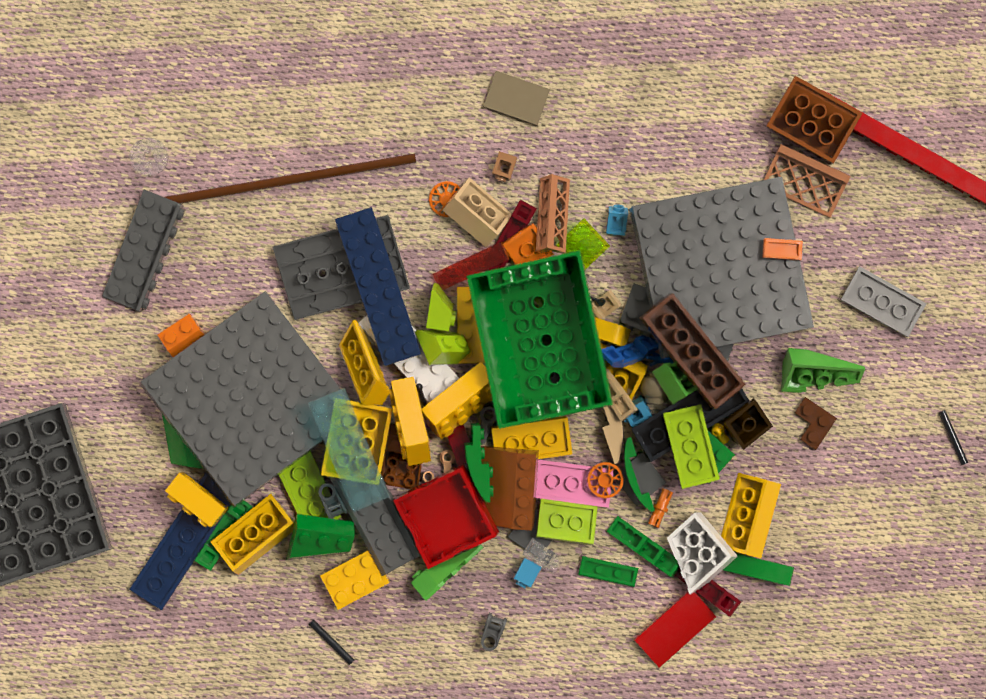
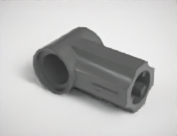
(484, 423)

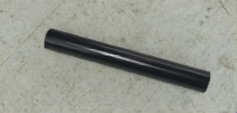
(953, 437)
(331, 642)

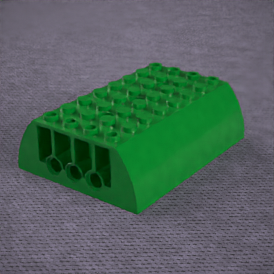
(513, 346)

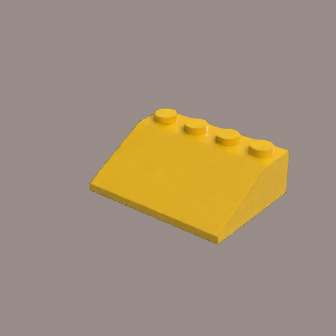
(375, 427)

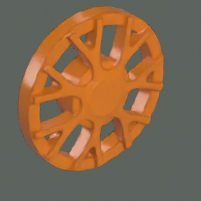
(444, 197)
(605, 480)

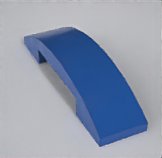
(630, 353)

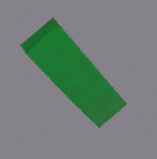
(644, 546)
(761, 569)

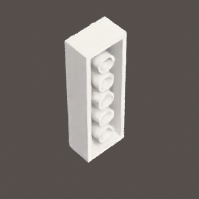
(432, 377)

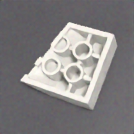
(699, 551)

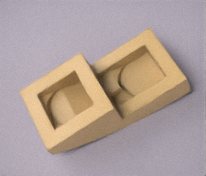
(610, 305)

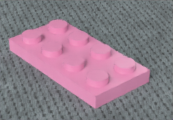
(569, 483)

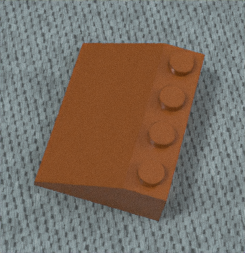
(813, 119)
(513, 486)

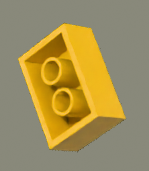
(196, 500)
(353, 579)

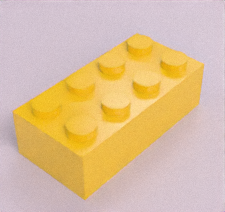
(458, 402)
(409, 421)

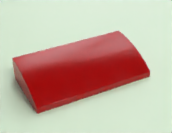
(674, 628)

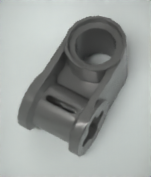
(332, 502)
(493, 630)

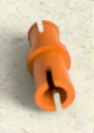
(660, 508)

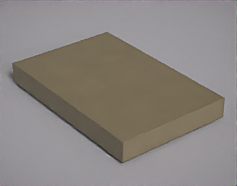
(516, 98)

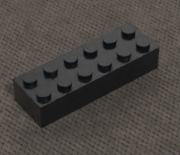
(653, 434)

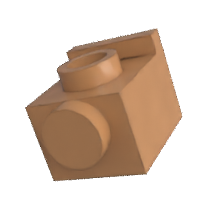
(504, 159)

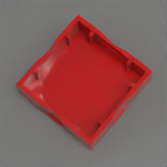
(446, 516)

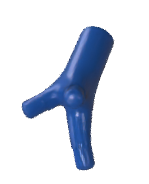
(657, 359)

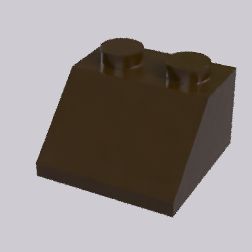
(747, 424)

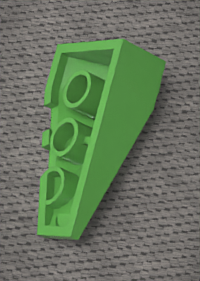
(808, 368)

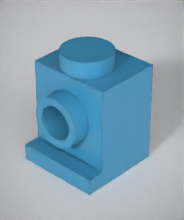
(643, 412)

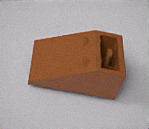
(395, 469)

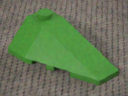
(433, 579)

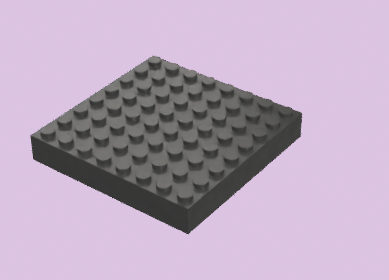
(711, 259)
(244, 398)
(45, 497)

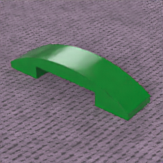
(645, 499)
(208, 554)

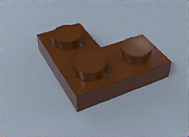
(819, 420)

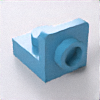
(617, 220)

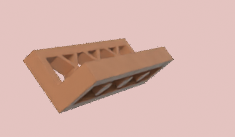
(549, 212)

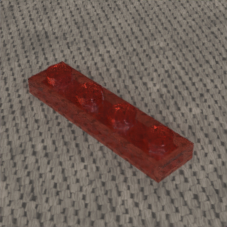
(471, 265)

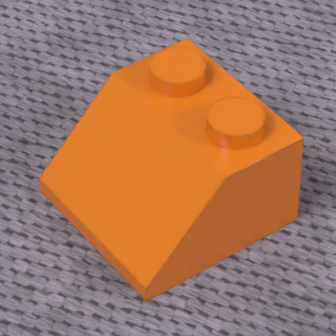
(181, 335)

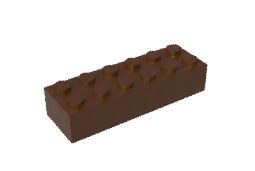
(692, 351)

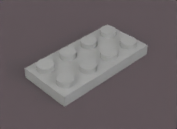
(883, 301)

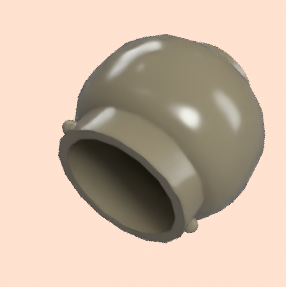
(652, 390)

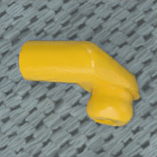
(719, 431)

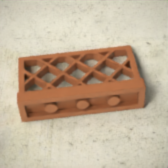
(817, 168)

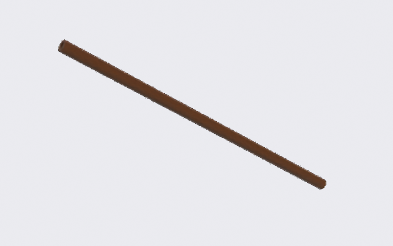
(293, 179)

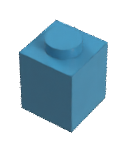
(527, 573)

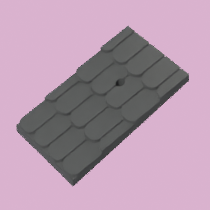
(305, 257)

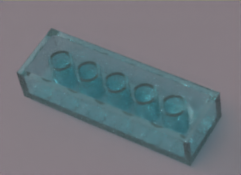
(348, 450)

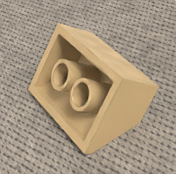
(477, 212)

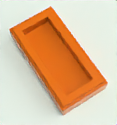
(782, 249)

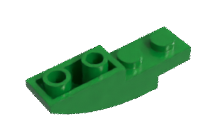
(479, 470)

